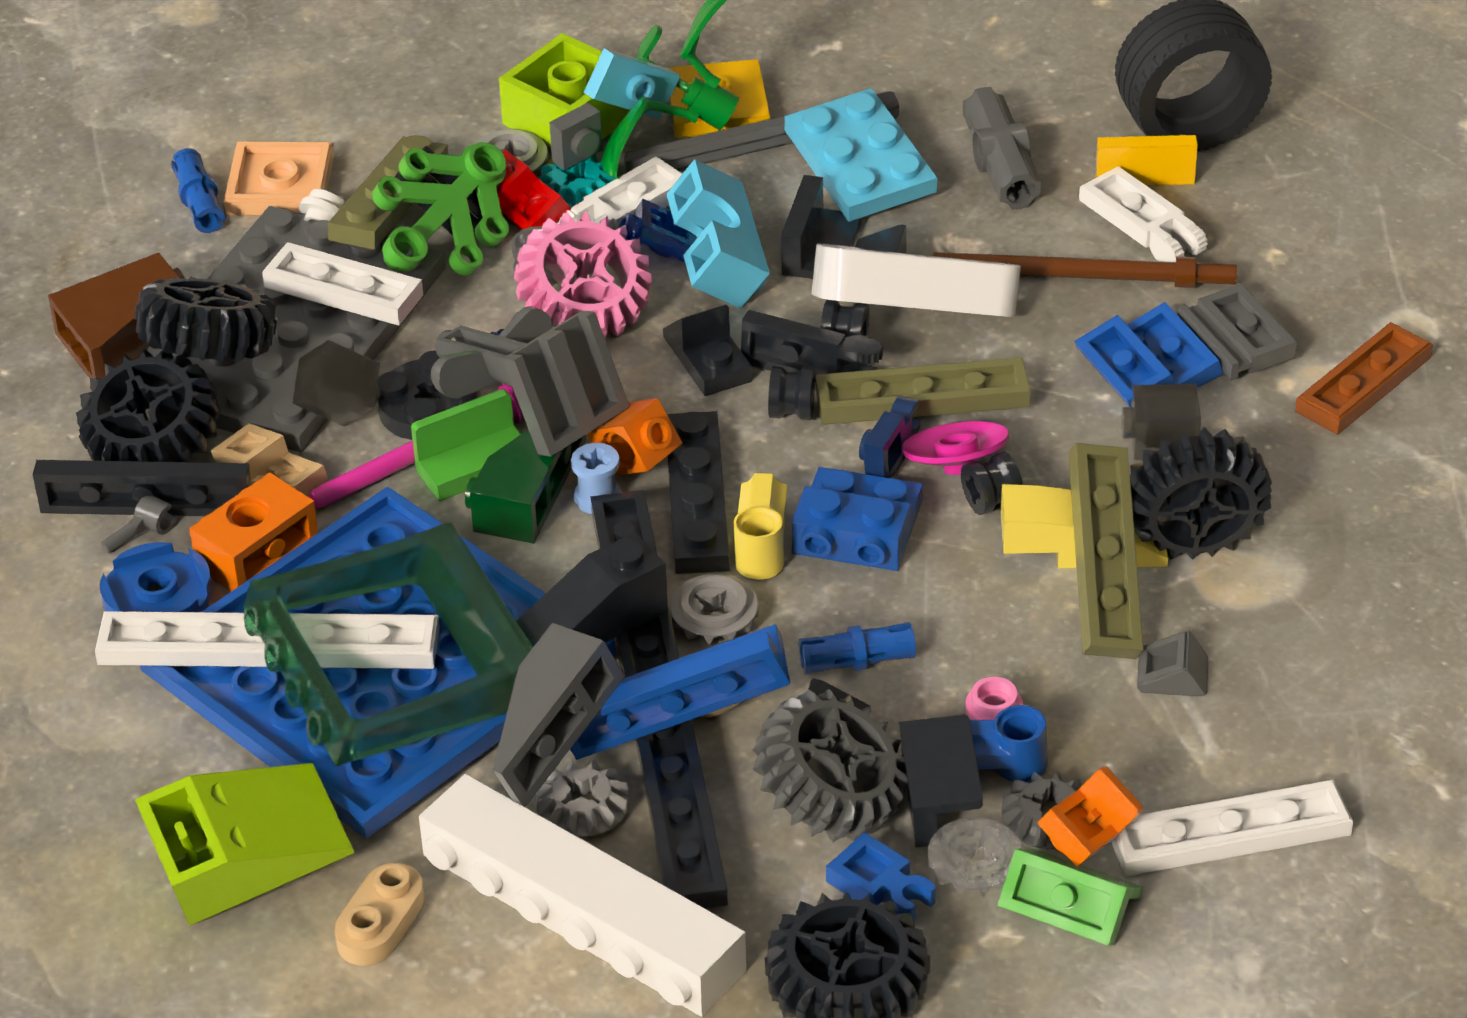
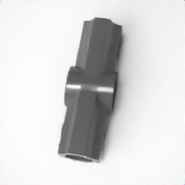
(1001, 148)

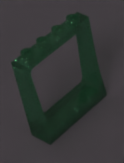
(460, 595)

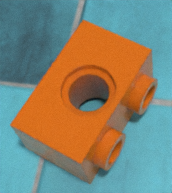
(254, 530)

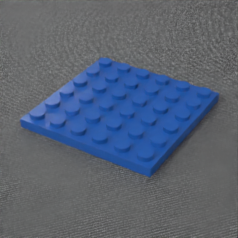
(252, 701)

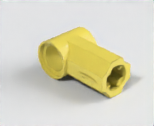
(760, 527)

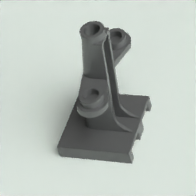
(557, 373)

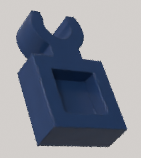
(883, 445)

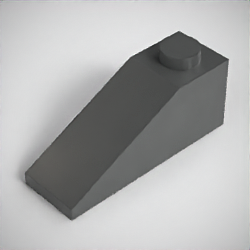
(551, 705)

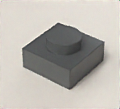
(576, 136)

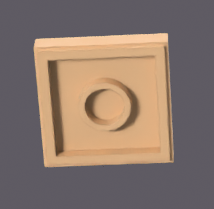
(276, 175)

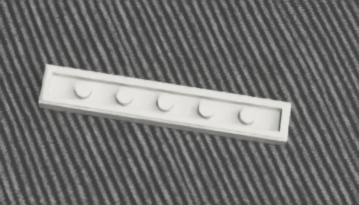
(223, 640)

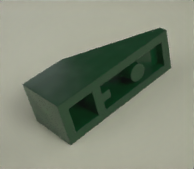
(518, 489)

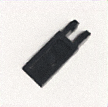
(795, 346)

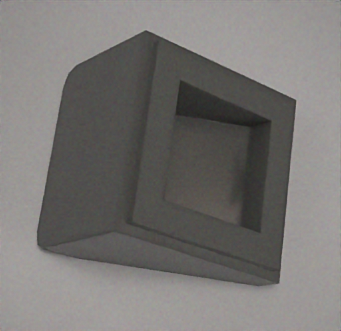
(1173, 666)

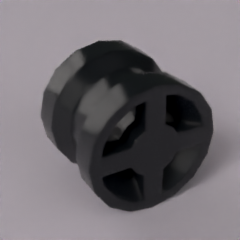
(845, 319)
(791, 393)
(984, 481)

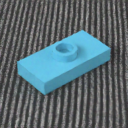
(625, 79)

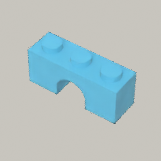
(728, 252)

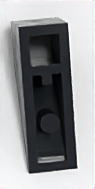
(604, 593)

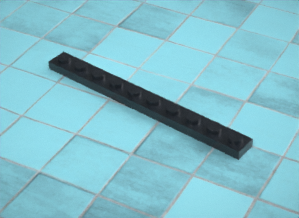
(668, 757)

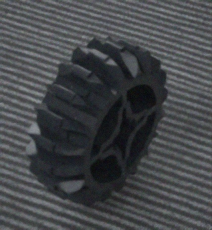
(205, 319)
(179, 403)
(1199, 493)
(847, 960)

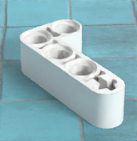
(915, 281)

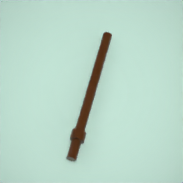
(1183, 272)

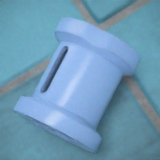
(596, 469)

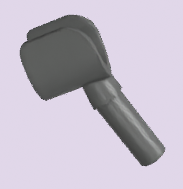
(149, 514)

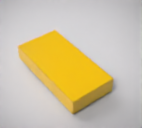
(1150, 158)

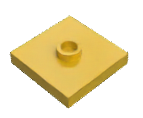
(739, 78)

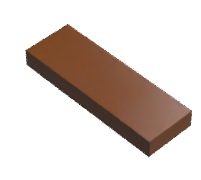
(1363, 378)

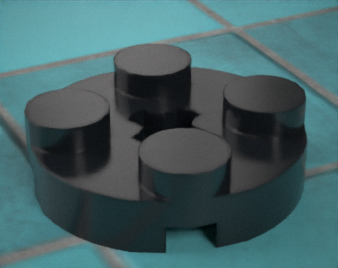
(406, 394)

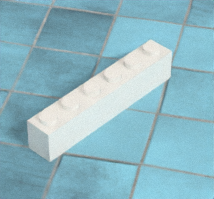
(584, 895)

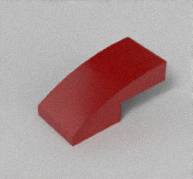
(526, 198)

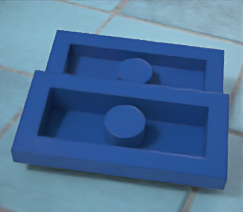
(1148, 352)

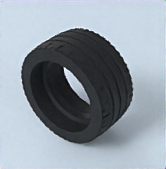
(1174, 36)

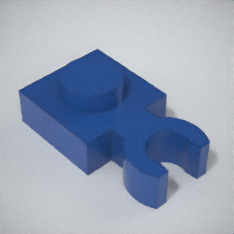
(878, 869)

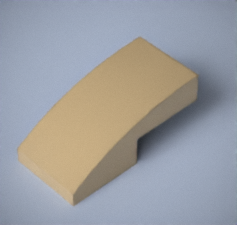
(269, 453)

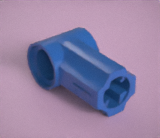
(1012, 743)

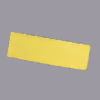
(1042, 522)

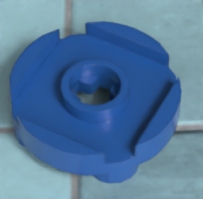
(182, 578)

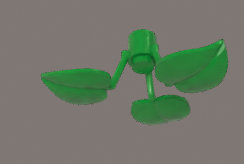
(704, 98)

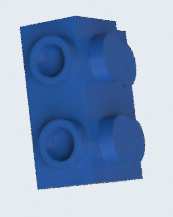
(856, 518)

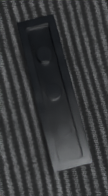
(120, 485)
(698, 495)

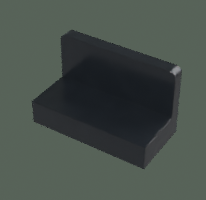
(812, 225)
(939, 771)

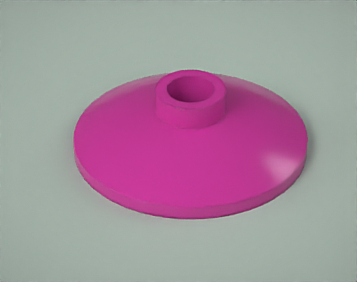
(955, 444)

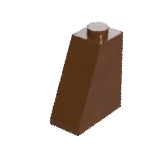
(99, 314)

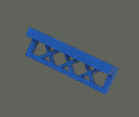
(687, 690)

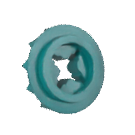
(587, 178)

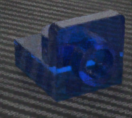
(657, 230)

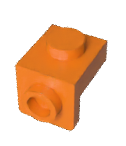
(1091, 816)

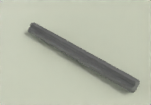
(728, 142)

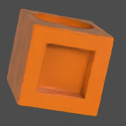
(639, 435)

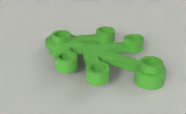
(479, 169)

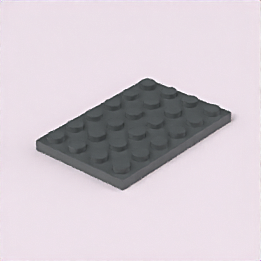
(263, 387)

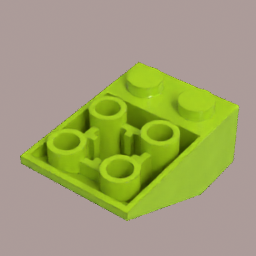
(241, 834)

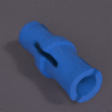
(198, 190)
(857, 648)

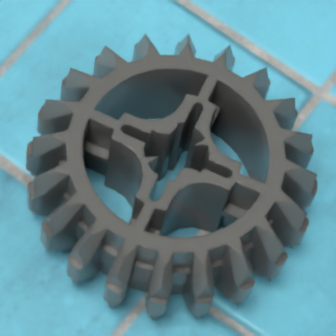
(820, 776)

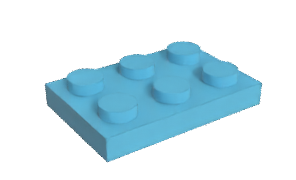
(860, 154)

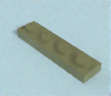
(360, 219)
(939, 388)
(1105, 551)

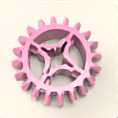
(577, 251)

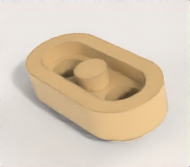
(388, 905)

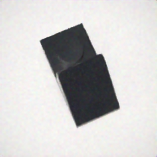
(708, 351)

